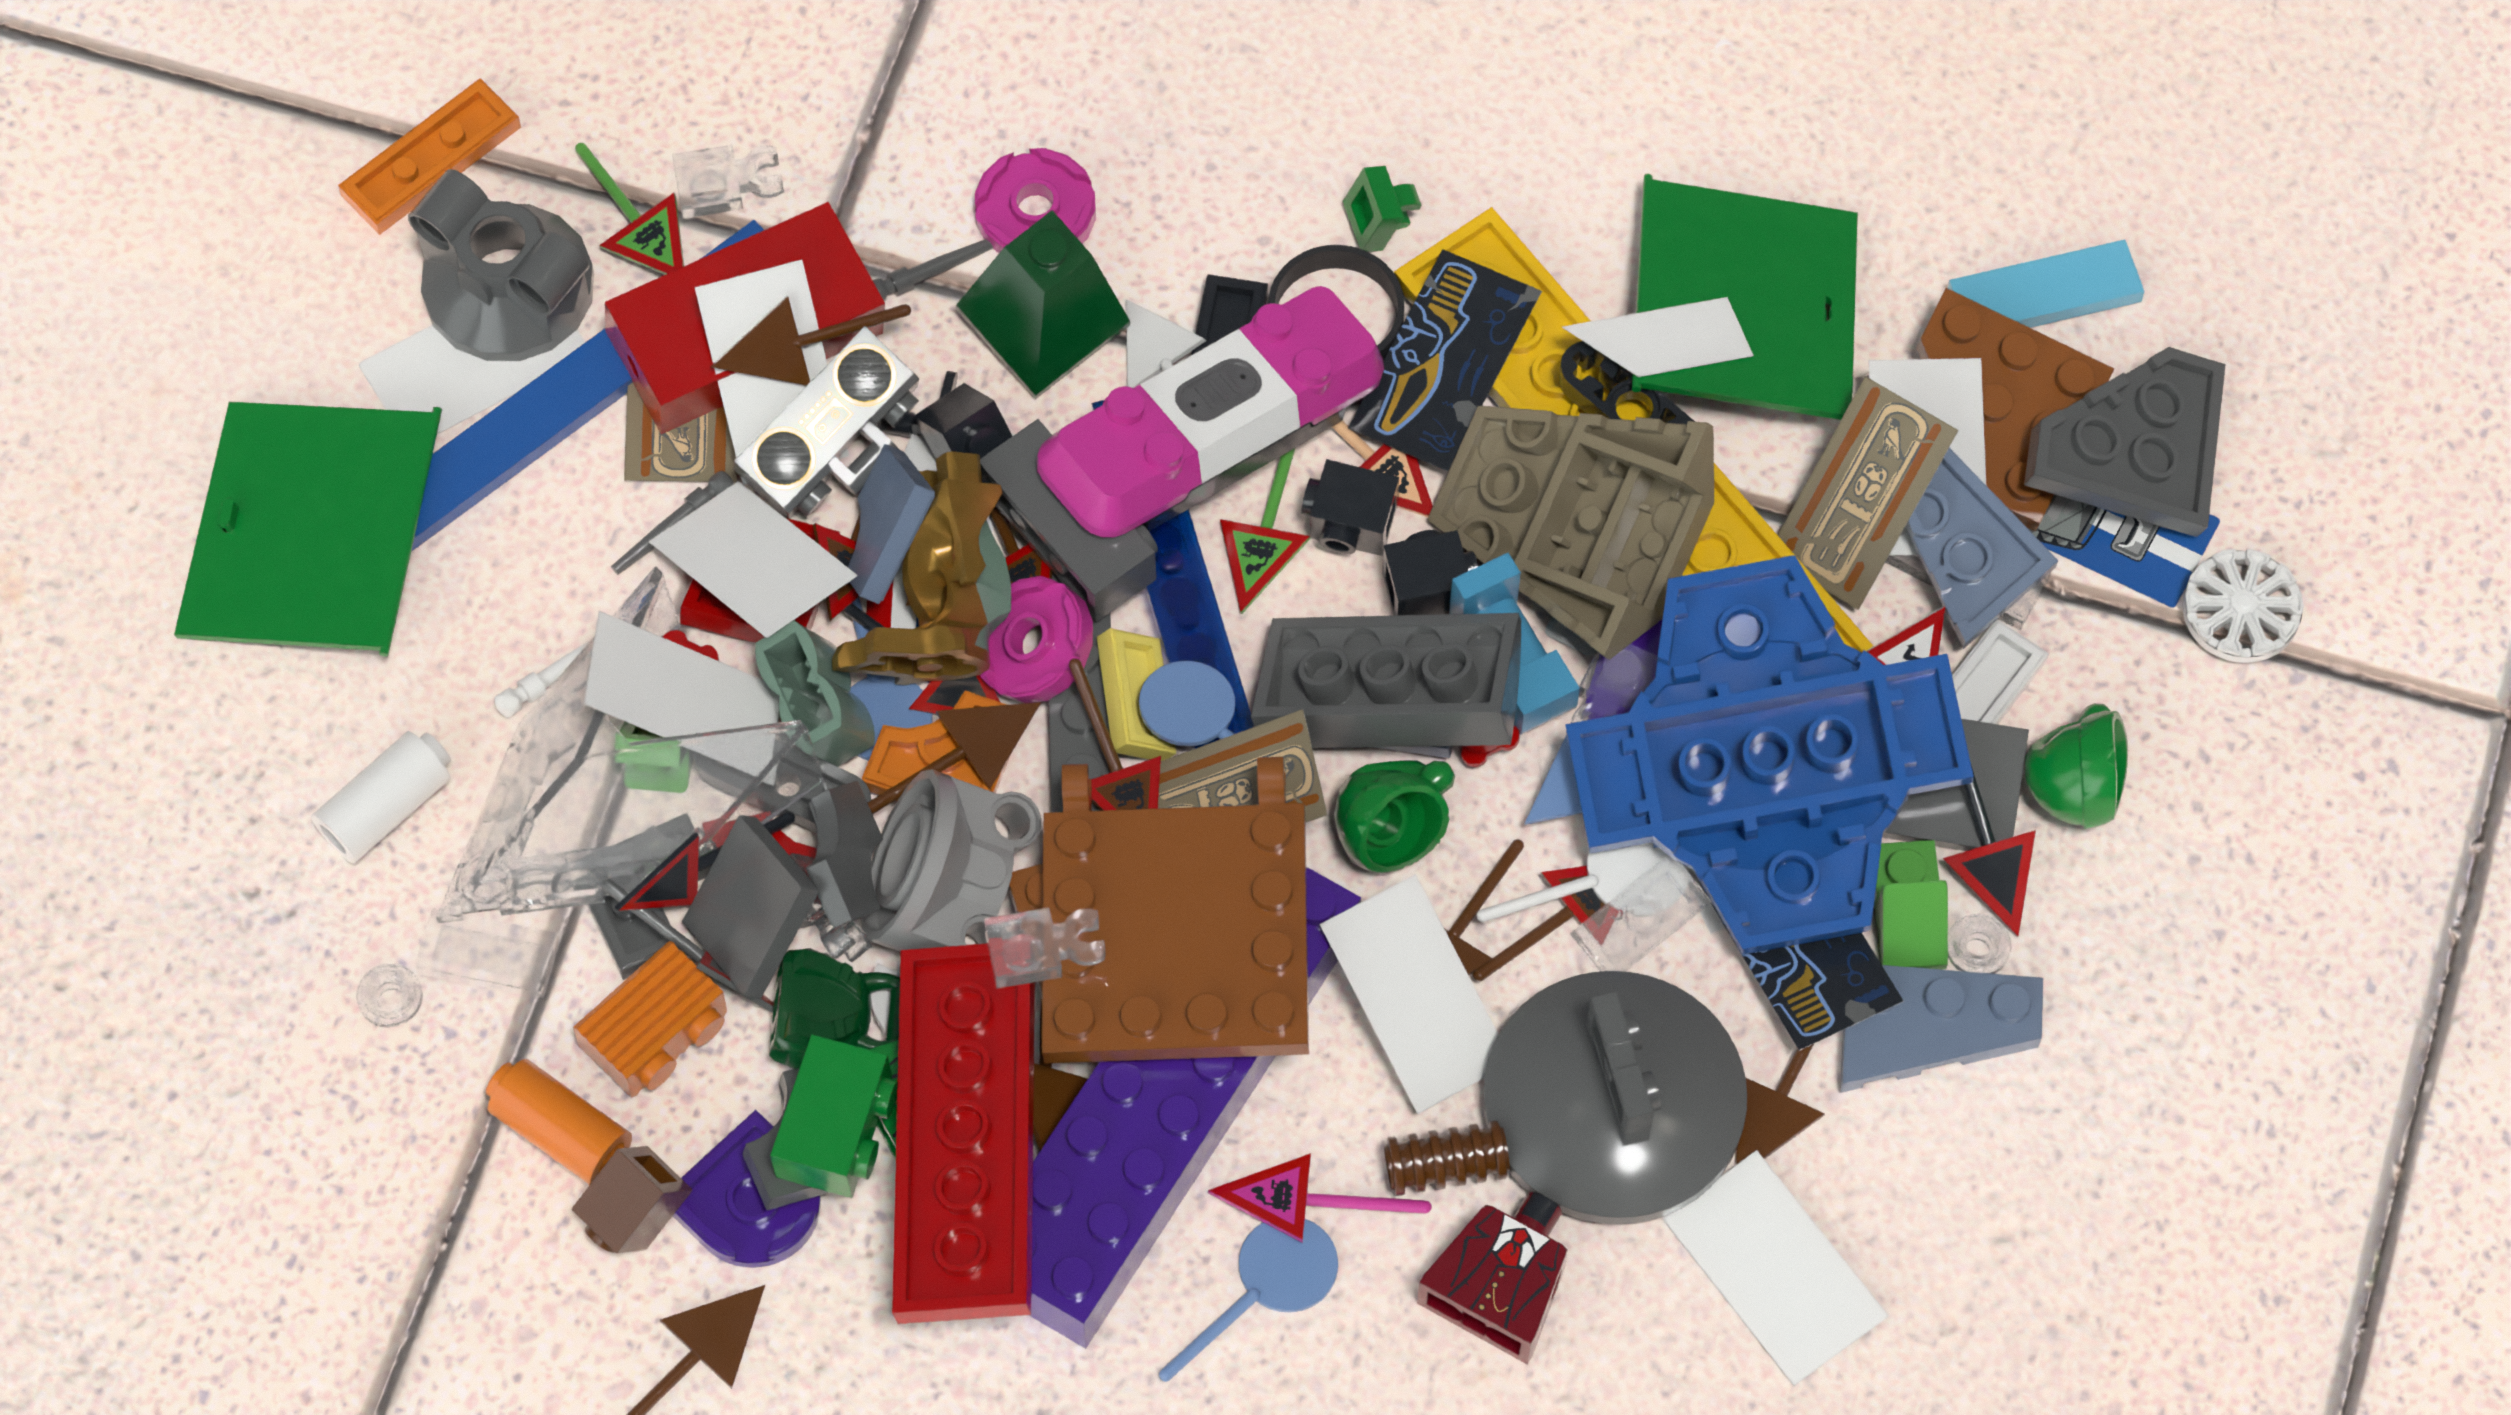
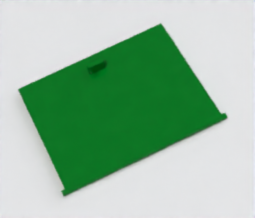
(1777, 270)
(314, 524)

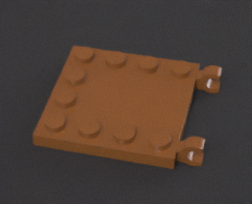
(1194, 923)

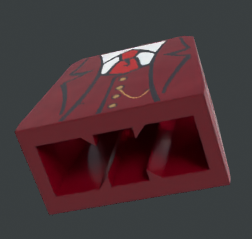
(1500, 1276)

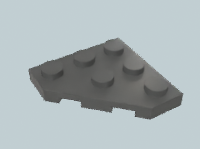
(2138, 443)

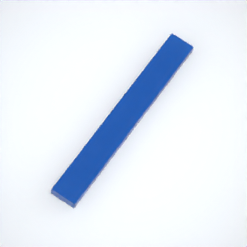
(527, 426)

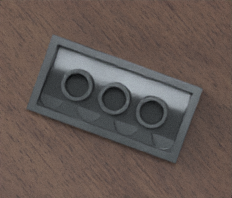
(1394, 679)

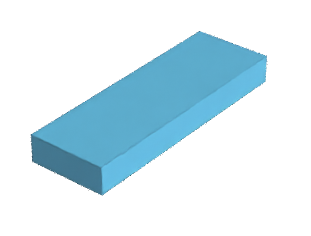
(2057, 285)

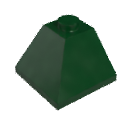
(1043, 305)

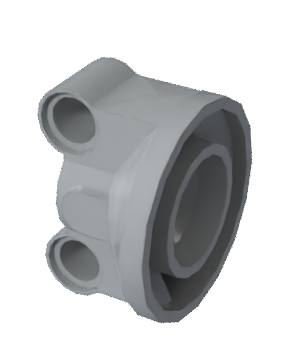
(945, 862)

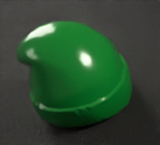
(2081, 768)
(1393, 812)

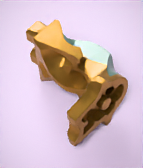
(952, 583)

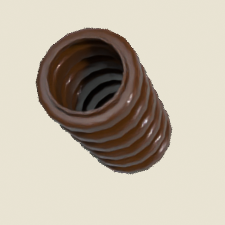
(1446, 1158)

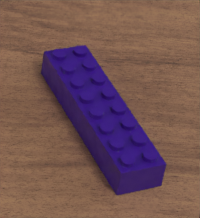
(1134, 1153)

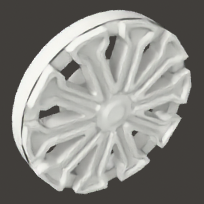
(2242, 605)

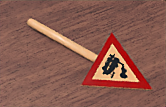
(1388, 460)

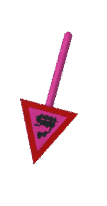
(1281, 1197)

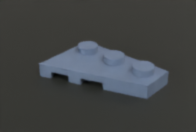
(1974, 549)
(1943, 1022)

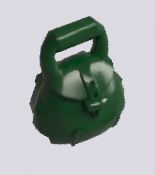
(826, 1000)

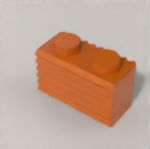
(652, 1020)

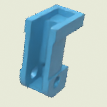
(1544, 680)

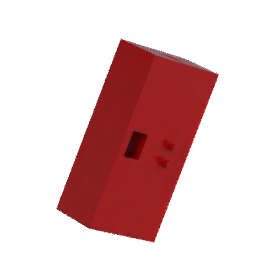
(662, 328)

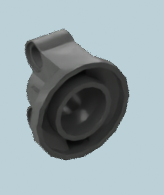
(508, 306)

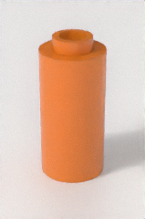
(555, 1118)

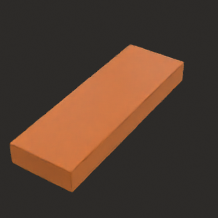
(445, 140)

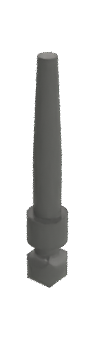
(903, 280)
(717, 483)

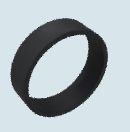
(1344, 258)

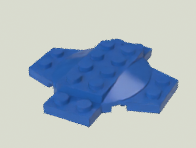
(1769, 754)

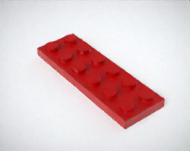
(963, 1139)

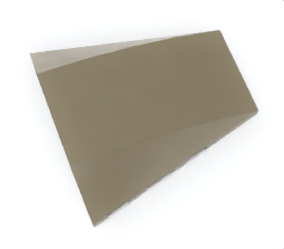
(1584, 509)

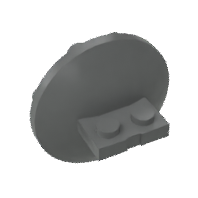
(1616, 1096)

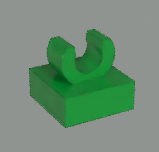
(1378, 207)

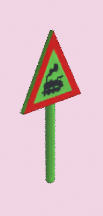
(650, 237)
(1260, 551)

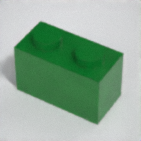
(834, 1116)

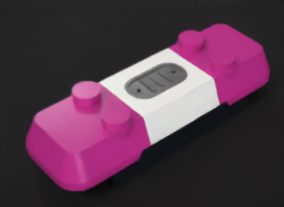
(1212, 416)

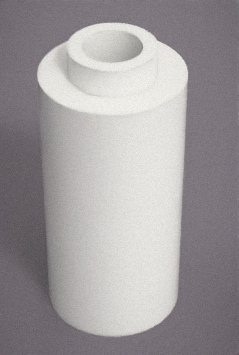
(383, 795)

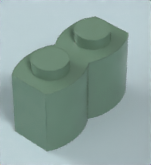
(800, 671)

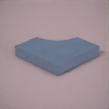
(891, 514)

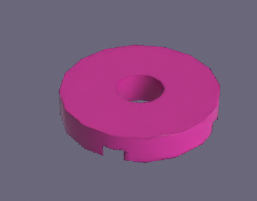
(1027, 175)
(1065, 636)

